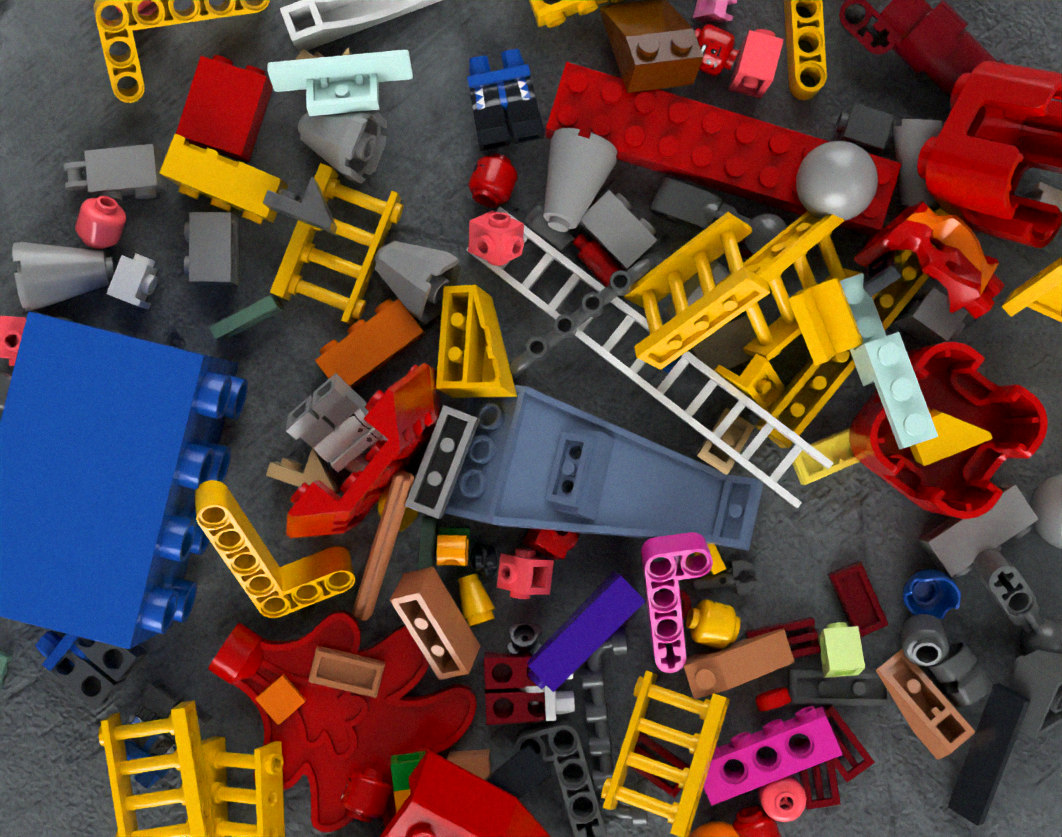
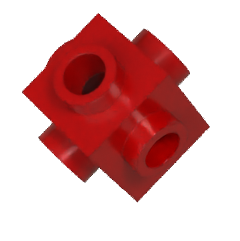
(550, 542)

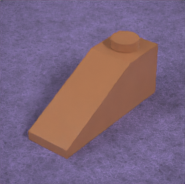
(737, 663)
(924, 706)

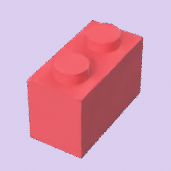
(756, 63)

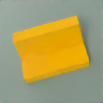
(825, 320)
(756, 381)

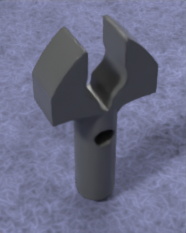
(727, 579)

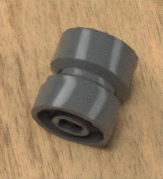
(962, 678)

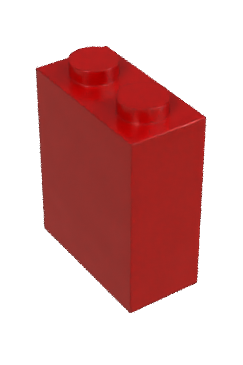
(225, 107)

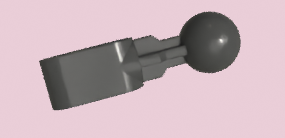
(700, 209)
(1018, 602)

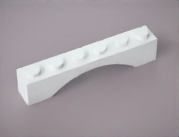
(323, 21)

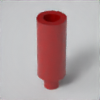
(596, 259)

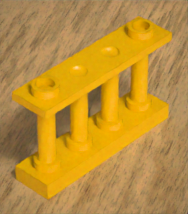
(301, 249)
(771, 261)
(709, 312)
(699, 745)
(187, 758)
(268, 794)

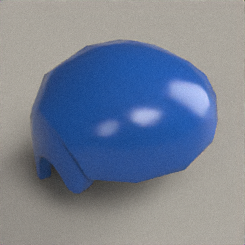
(931, 593)

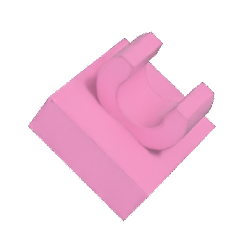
(712, 10)

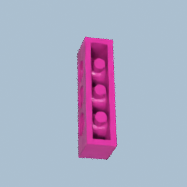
(787, 760)

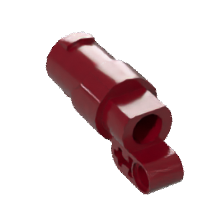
(923, 38)

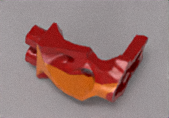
(955, 263)

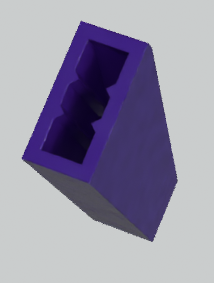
(584, 632)

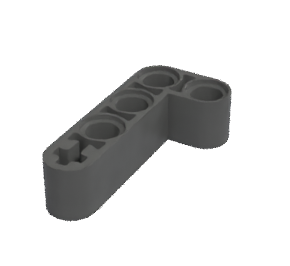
(571, 786)

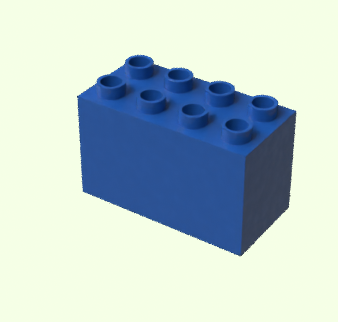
(103, 478)

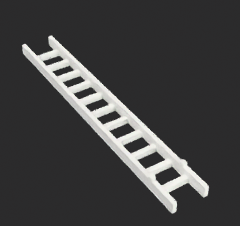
(686, 358)

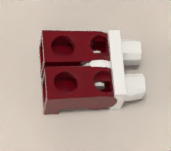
(515, 697)

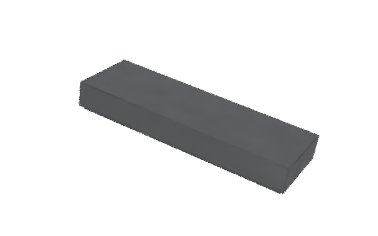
(810, 687)

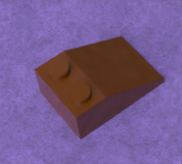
(652, 45)

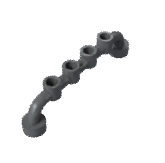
(592, 306)
(598, 713)

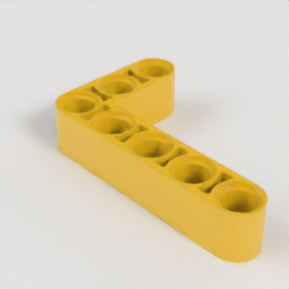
(164, 15)
(801, 62)
(270, 587)

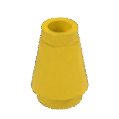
(475, 601)

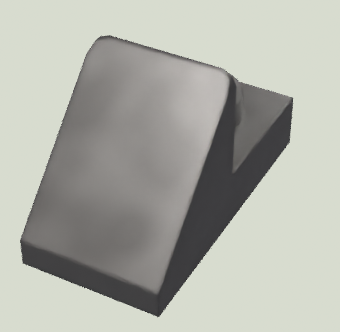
(311, 210)

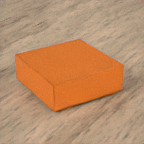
(280, 699)

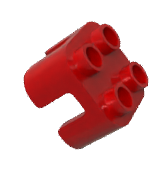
(993, 134)
(952, 385)

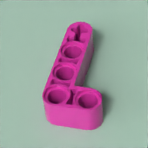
(668, 603)

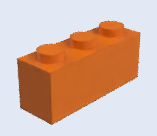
(370, 343)

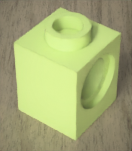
(841, 650)

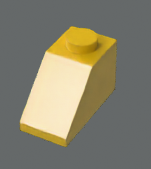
(952, 438)

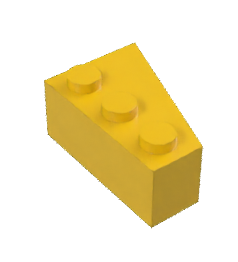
(220, 179)
(471, 346)

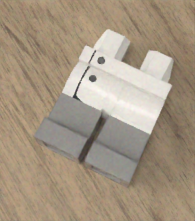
(335, 425)

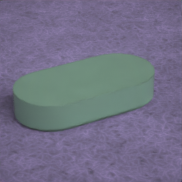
(426, 543)

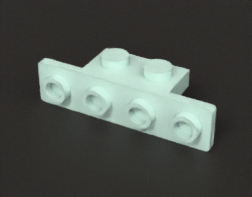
(341, 82)

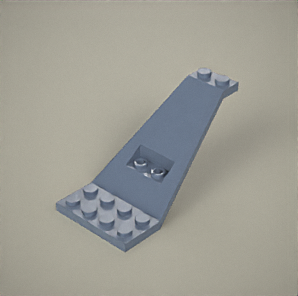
(621, 481)

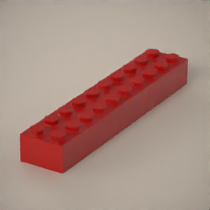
(701, 143)

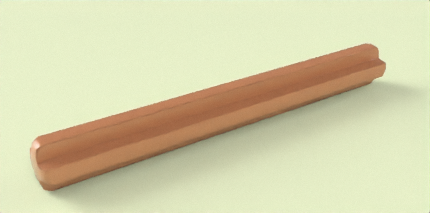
(383, 544)

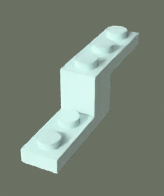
(887, 364)

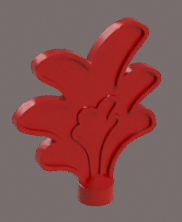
(342, 729)

